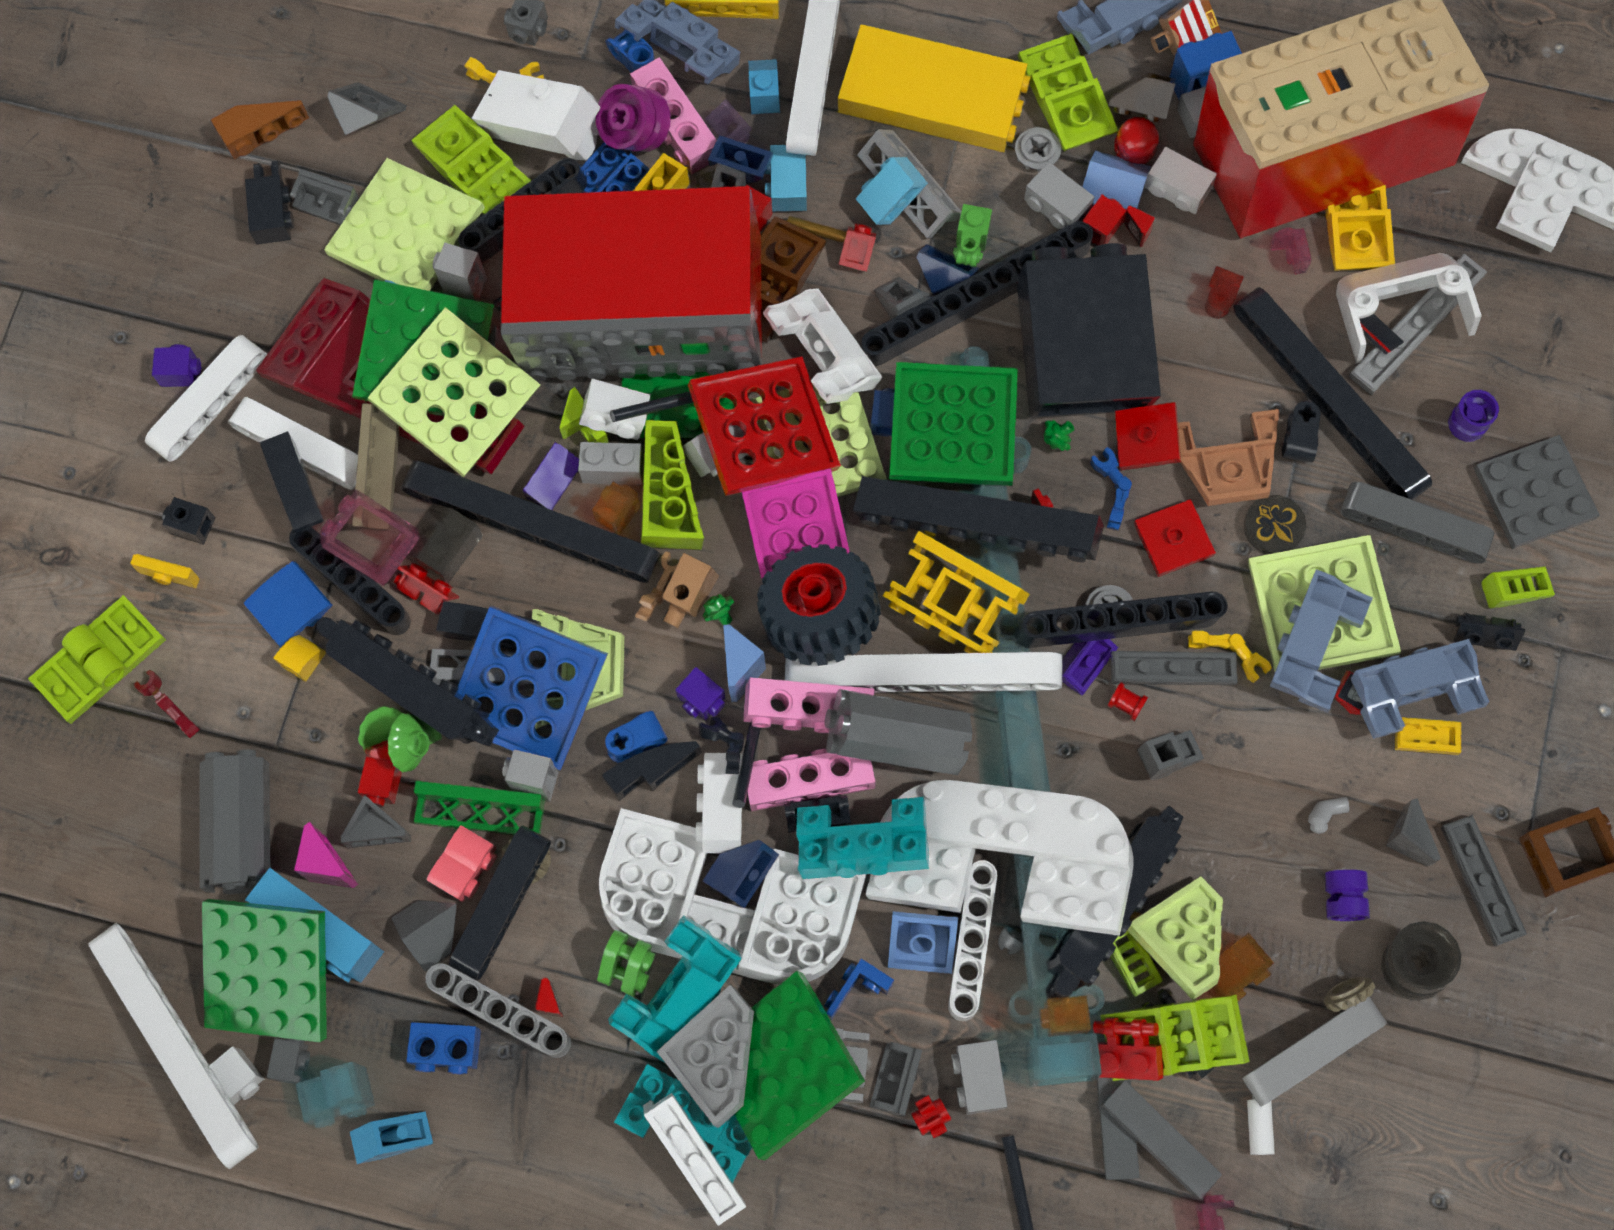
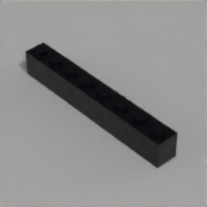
(979, 518)

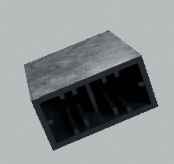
(1087, 332)

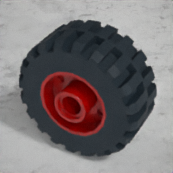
(819, 604)

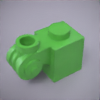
(972, 235)

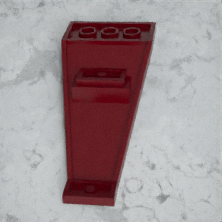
(322, 356)

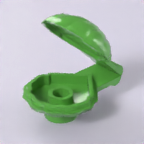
(406, 736)

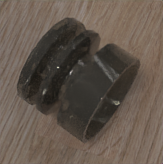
(1437, 954)

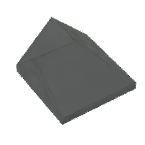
(361, 106)

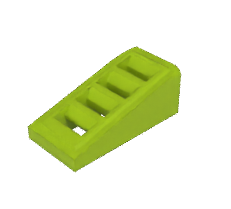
(1499, 593)
(1128, 976)

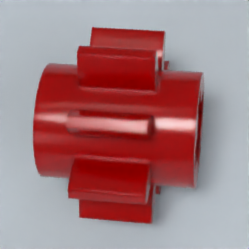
(931, 1116)

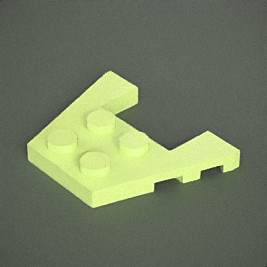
(610, 681)

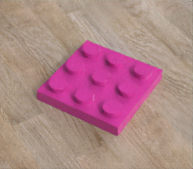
(793, 517)

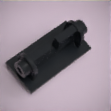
(1498, 634)
(838, 805)

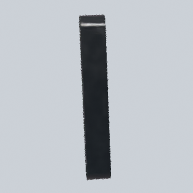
(1108, 625)

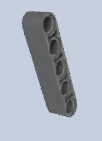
(1417, 522)

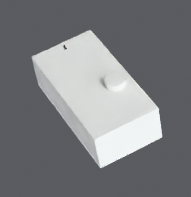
(536, 112)

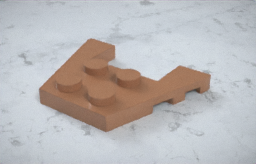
(1232, 470)

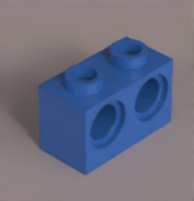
(445, 1039)

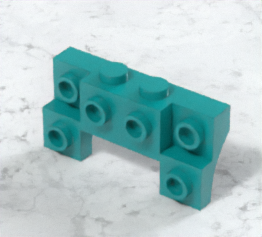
(863, 847)
(685, 992)
(729, 1140)

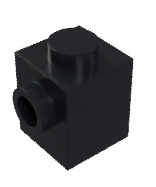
(188, 520)

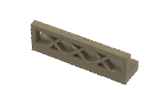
(376, 465)

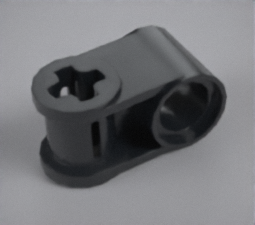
(1302, 437)

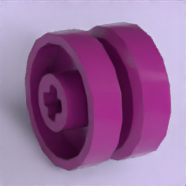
(633, 118)

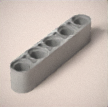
(487, 999)
(1314, 1051)

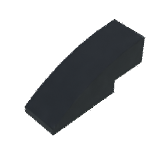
(291, 481)
(465, 621)
(650, 767)

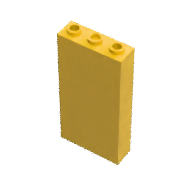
(933, 88)

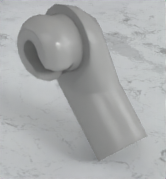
(1323, 812)

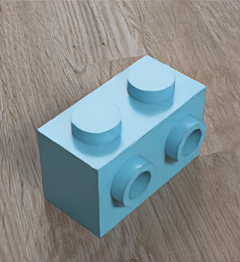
(787, 180)
(891, 190)

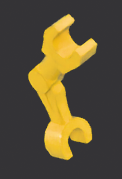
(477, 70)
(1236, 643)

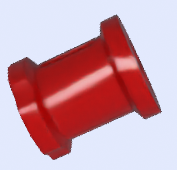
(1127, 701)

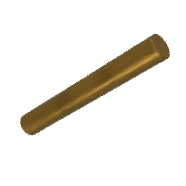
(818, 229)

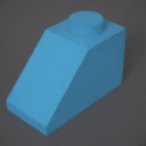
(764, 86)
(390, 1137)

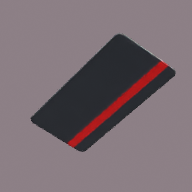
(1380, 334)

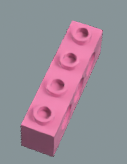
(691, 153)
(792, 694)
(764, 796)

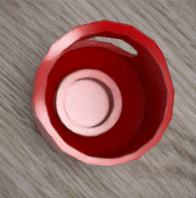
(1137, 140)

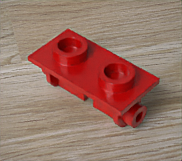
(416, 580)

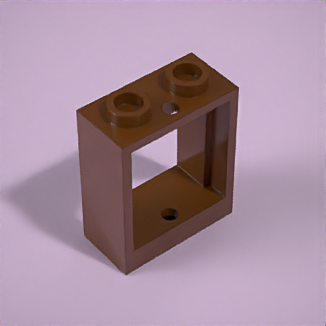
(1544, 863)

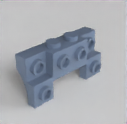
(1113, 21)
(682, 36)
(1313, 626)
(1415, 678)

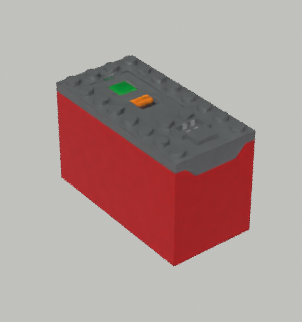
(632, 282)

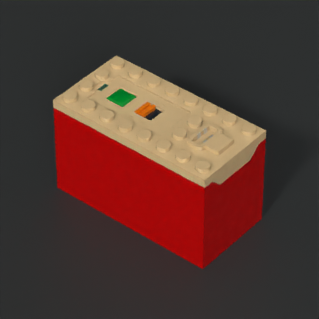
(1338, 113)

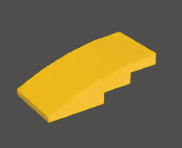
(1361, 232)

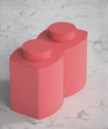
(462, 863)

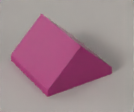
(319, 861)

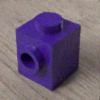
(175, 366)
(700, 695)

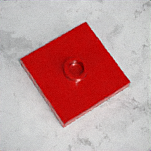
(1148, 436)
(1174, 538)

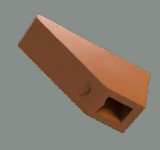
(254, 124)

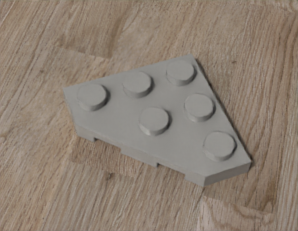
(713, 1055)

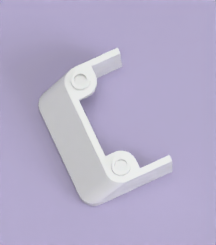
(1360, 292)

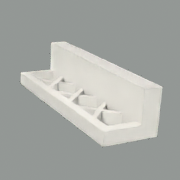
(694, 1158)

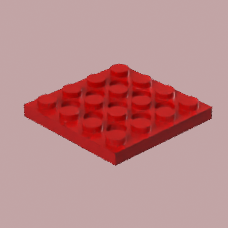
(725, 447)

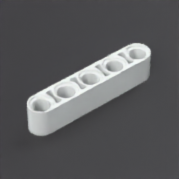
(205, 398)
(314, 450)
(972, 956)

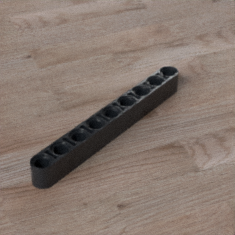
(961, 297)
(1332, 395)
(531, 521)

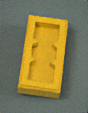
(164, 572)
(1429, 736)

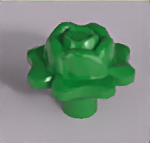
(1058, 435)
(718, 609)

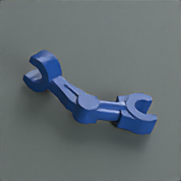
(1121, 483)

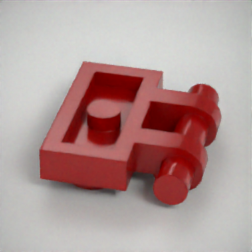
(1129, 1060)

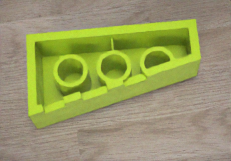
(667, 495)

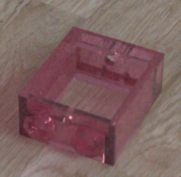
(393, 556)

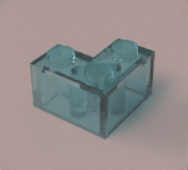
(336, 1093)

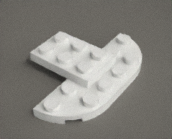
(1547, 183)

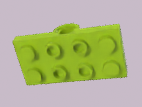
(96, 658)

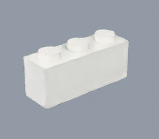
(720, 820)

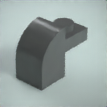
(1169, 754)

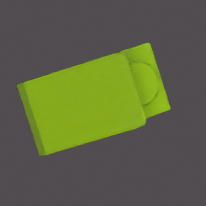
(571, 420)

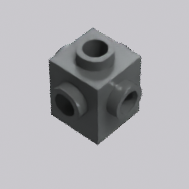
(526, 21)

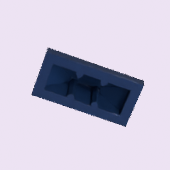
(941, 269)

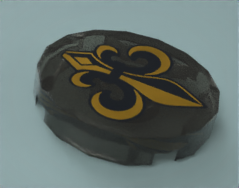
(1274, 524)

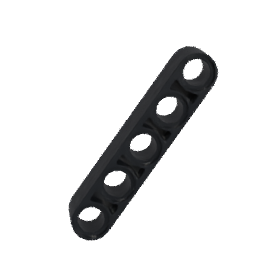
(553, 180)
(358, 590)
(499, 903)

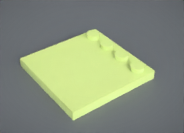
(1284, 578)

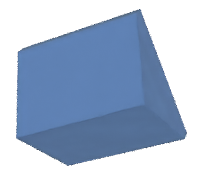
(1115, 179)
(742, 661)
(922, 942)

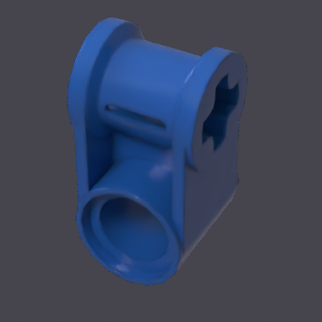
(630, 51)
(637, 735)

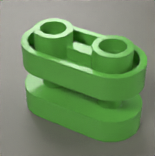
(633, 976)

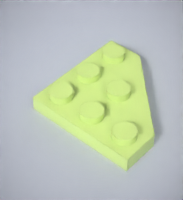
(1185, 936)

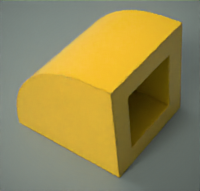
(299, 656)

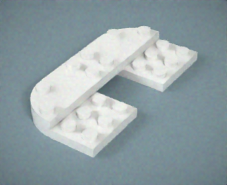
(1077, 846)
(653, 881)

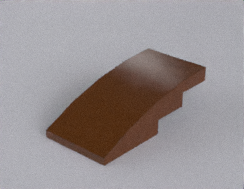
(786, 262)

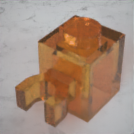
(616, 507)
(1065, 1016)

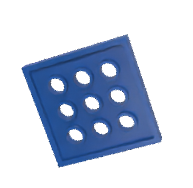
(546, 679)

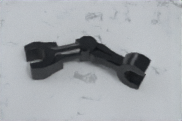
(735, 741)

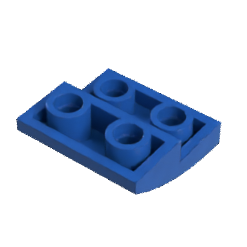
(612, 170)
(287, 603)

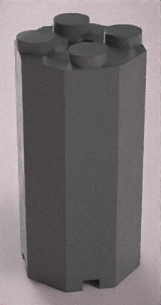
(898, 732)
(234, 821)

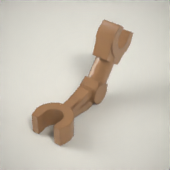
(653, 599)

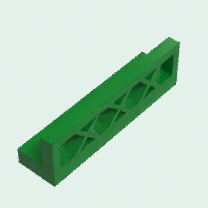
(477, 797)

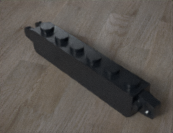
(406, 682)
(1081, 952)

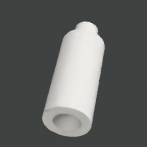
(1260, 1128)

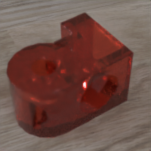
(1223, 292)

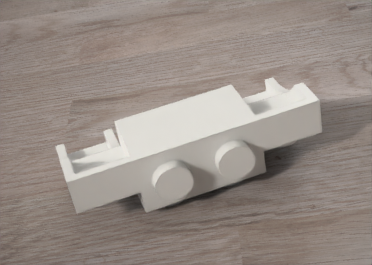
(828, 342)

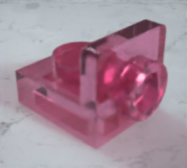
(1296, 248)
(1207, 1212)

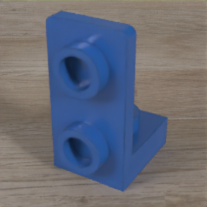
(873, 980)

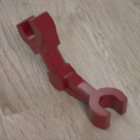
(166, 704)

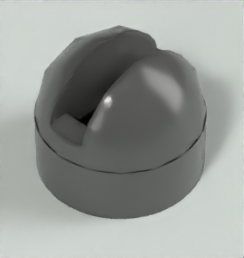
(1011, 940)

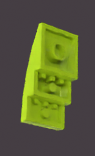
(1068, 92)
(469, 159)
(1193, 1033)

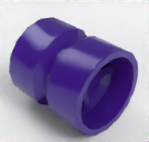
(1473, 415)
(1347, 895)

